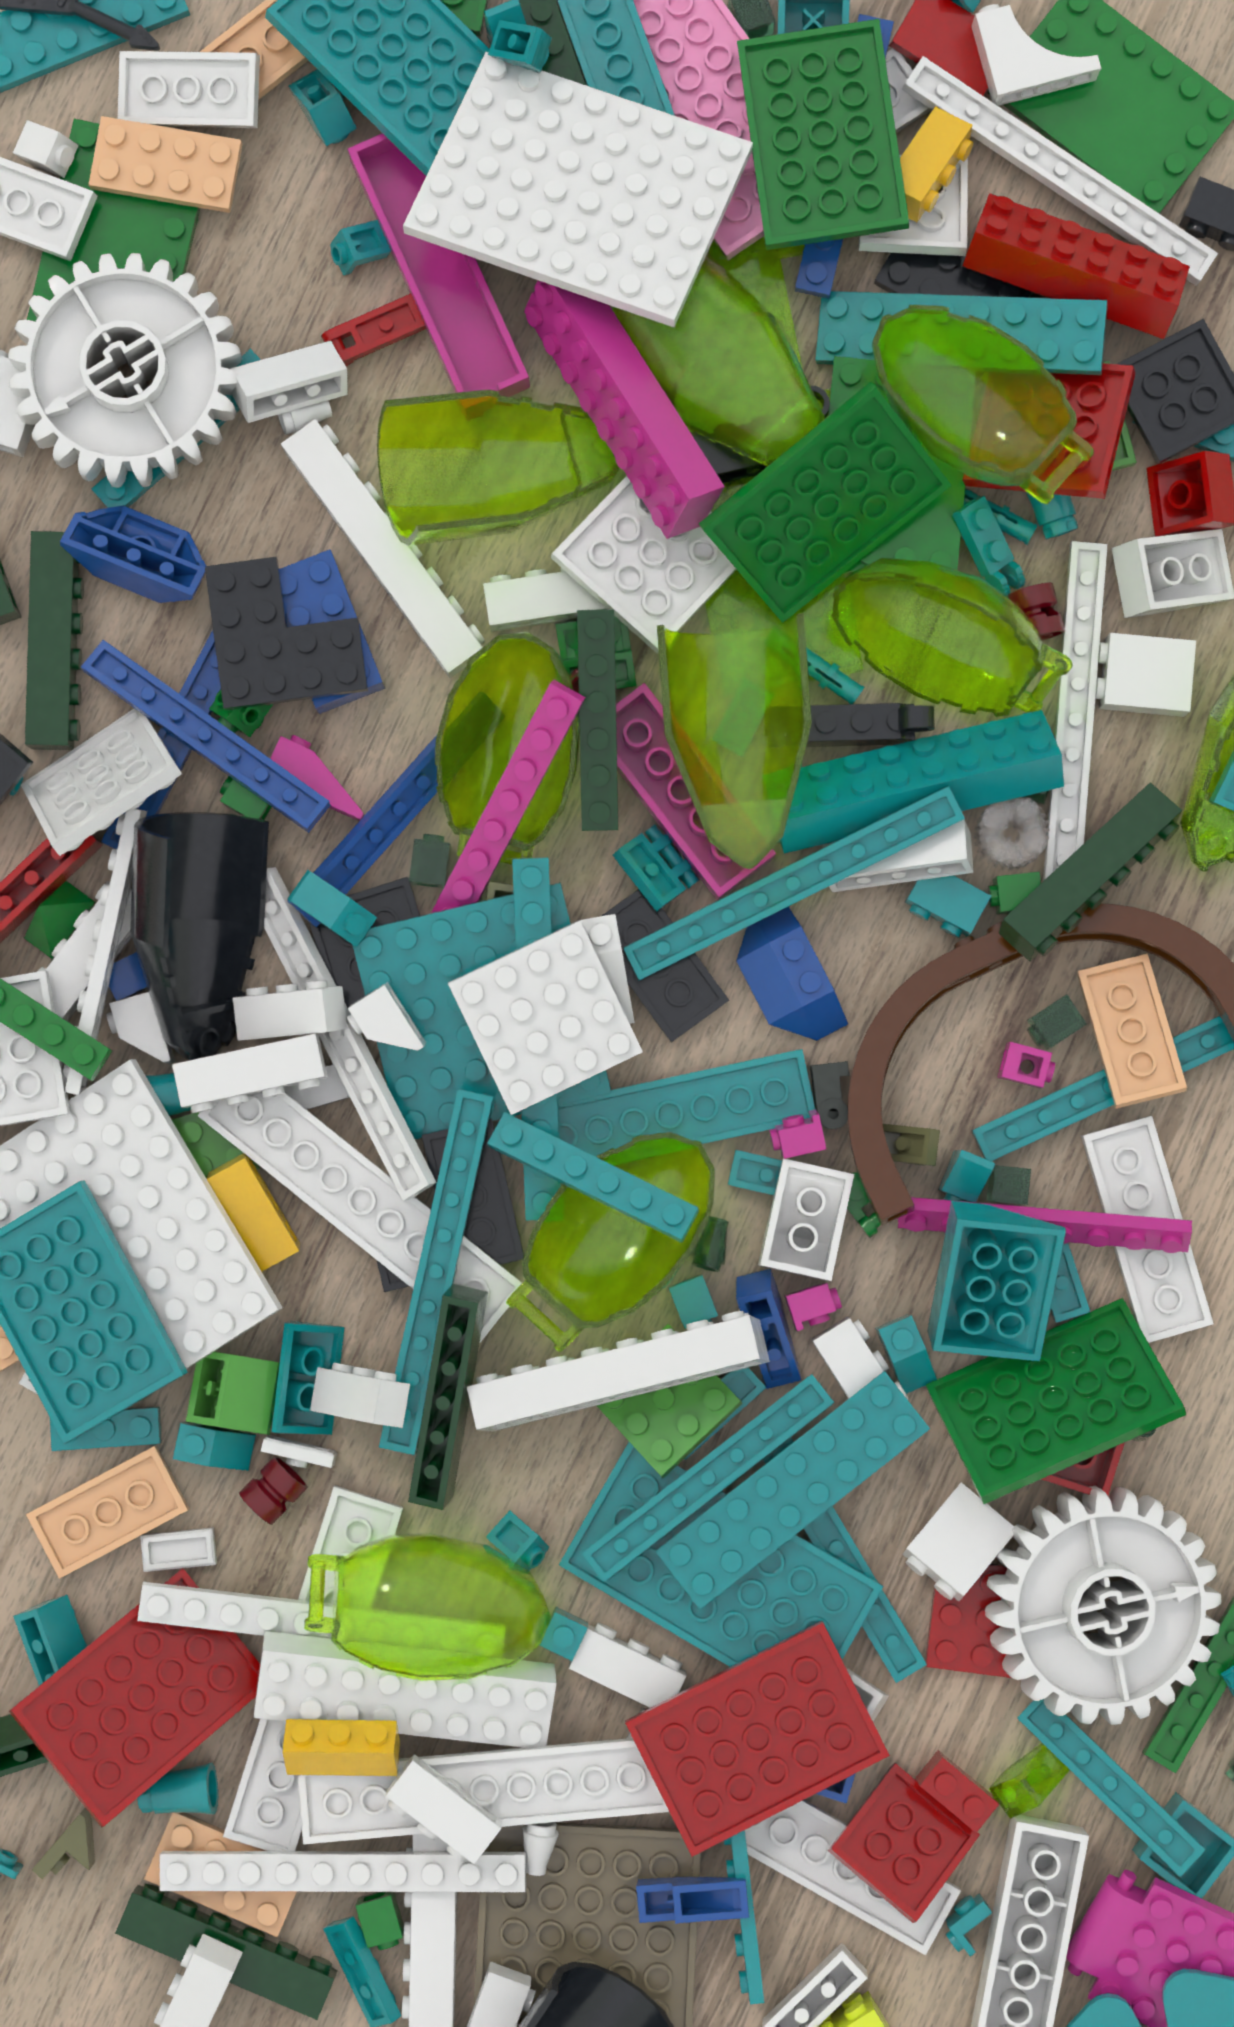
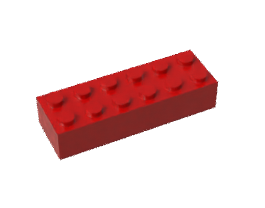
(1076, 263)

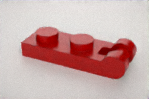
(376, 329)

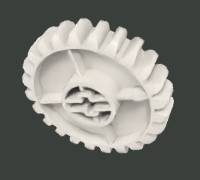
(79, 399)
(1143, 1631)

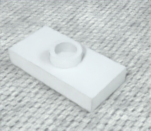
(299, 1453)

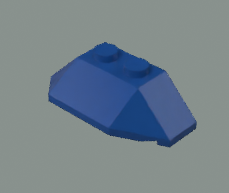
(136, 553)
(789, 977)

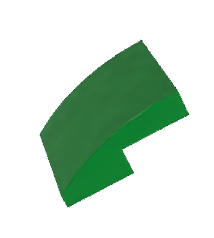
(624, 666)

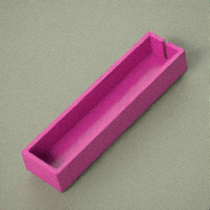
(442, 282)
(626, 407)

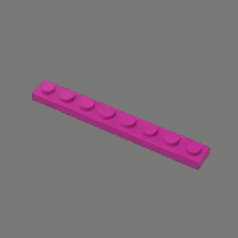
(511, 797)
(1080, 1226)

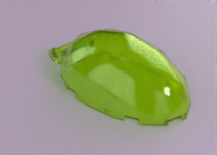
(977, 398)
(946, 636)
(483, 728)
(602, 1263)
(429, 1606)

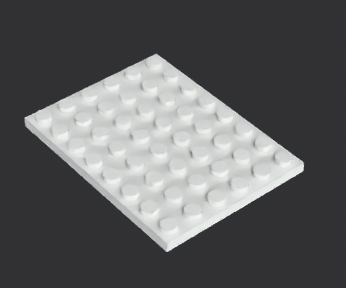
(579, 189)
(154, 1203)

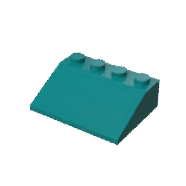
(994, 1283)

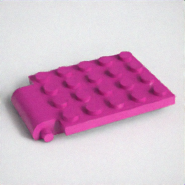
(1143, 1936)

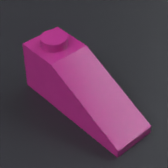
(306, 766)

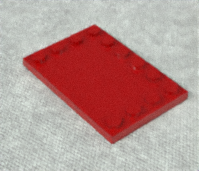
(136, 1705)
(757, 1738)

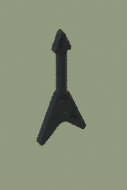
(137, 37)

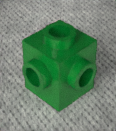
(244, 719)

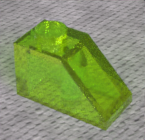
(1028, 1781)

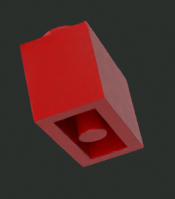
(957, 1791)

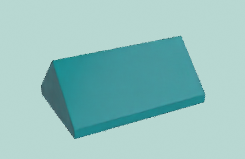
(302, 1351)

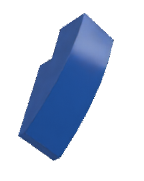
(691, 1899)

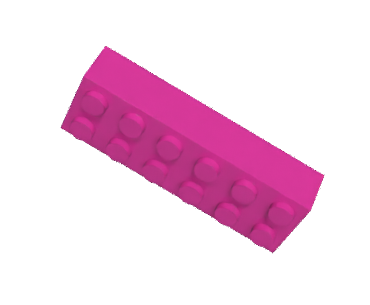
(654, 777)

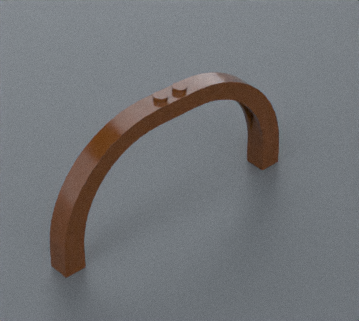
(971, 959)

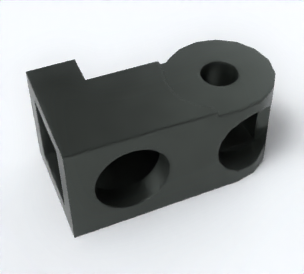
(828, 1094)

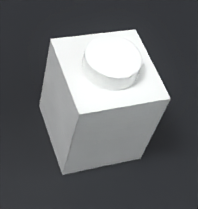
(45, 149)

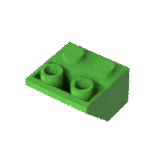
(234, 1393)

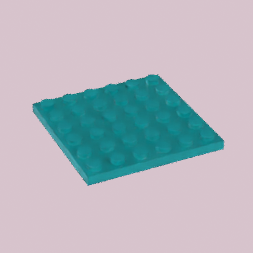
(418, 962)

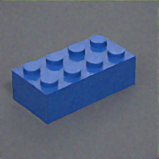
(317, 594)

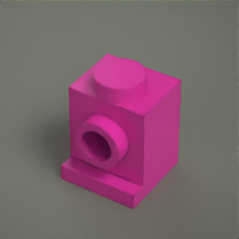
(1014, 1055)
(798, 1135)
(812, 1305)

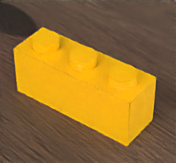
(932, 159)
(253, 1211)
(341, 1747)

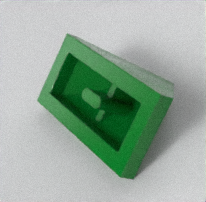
(56, 917)

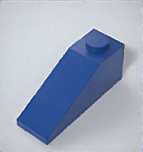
(761, 1299)

